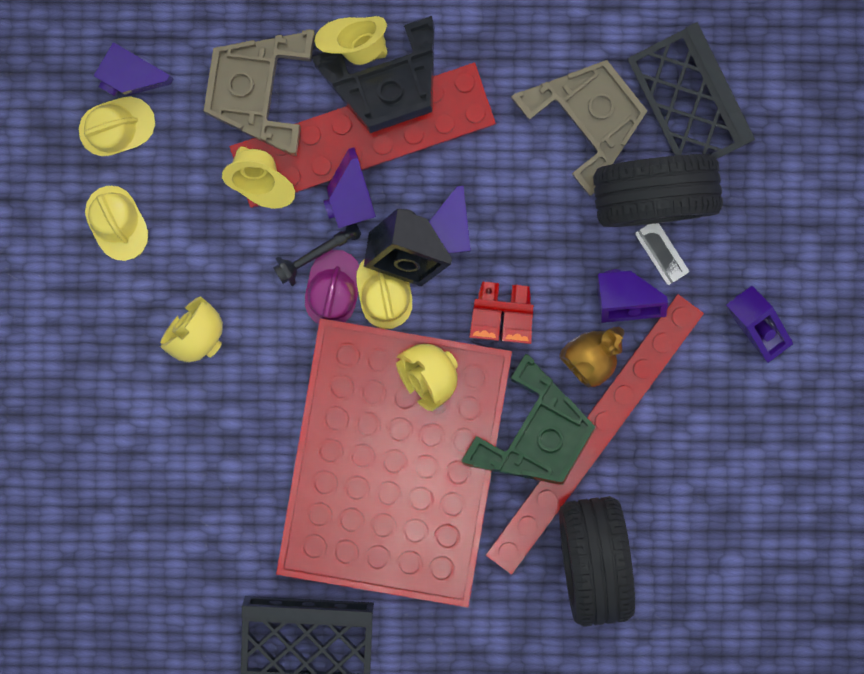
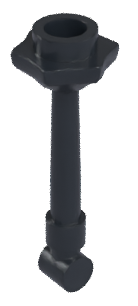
(288, 271)

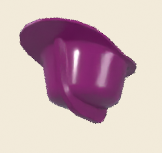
(332, 287)

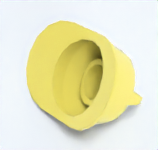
(355, 38)
(116, 126)
(256, 177)
(116, 223)
(383, 298)

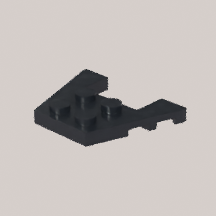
(390, 90)

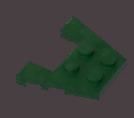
(546, 441)

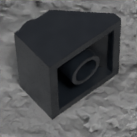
(406, 248)

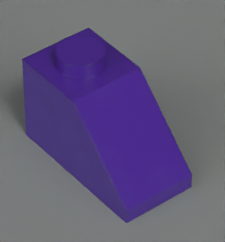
(128, 73)
(348, 193)
(452, 224)
(628, 297)
(760, 323)

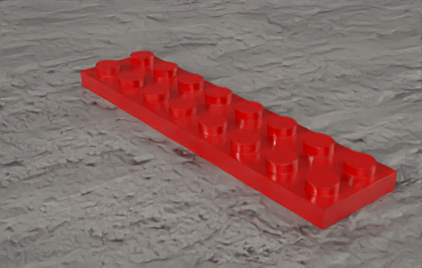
(458, 110)

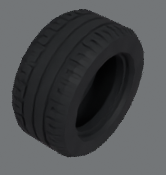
(658, 190)
(597, 561)

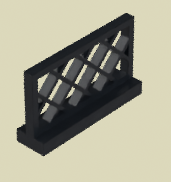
(715, 82)
(305, 612)

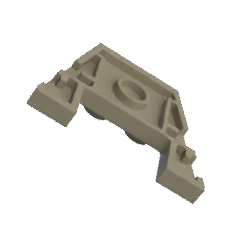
(243, 86)
(597, 105)

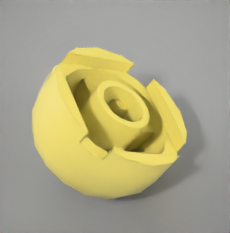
(194, 333)
(429, 373)

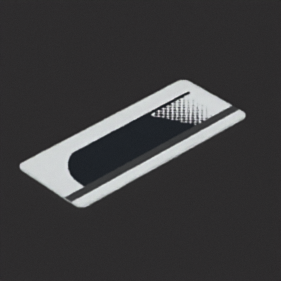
(662, 252)

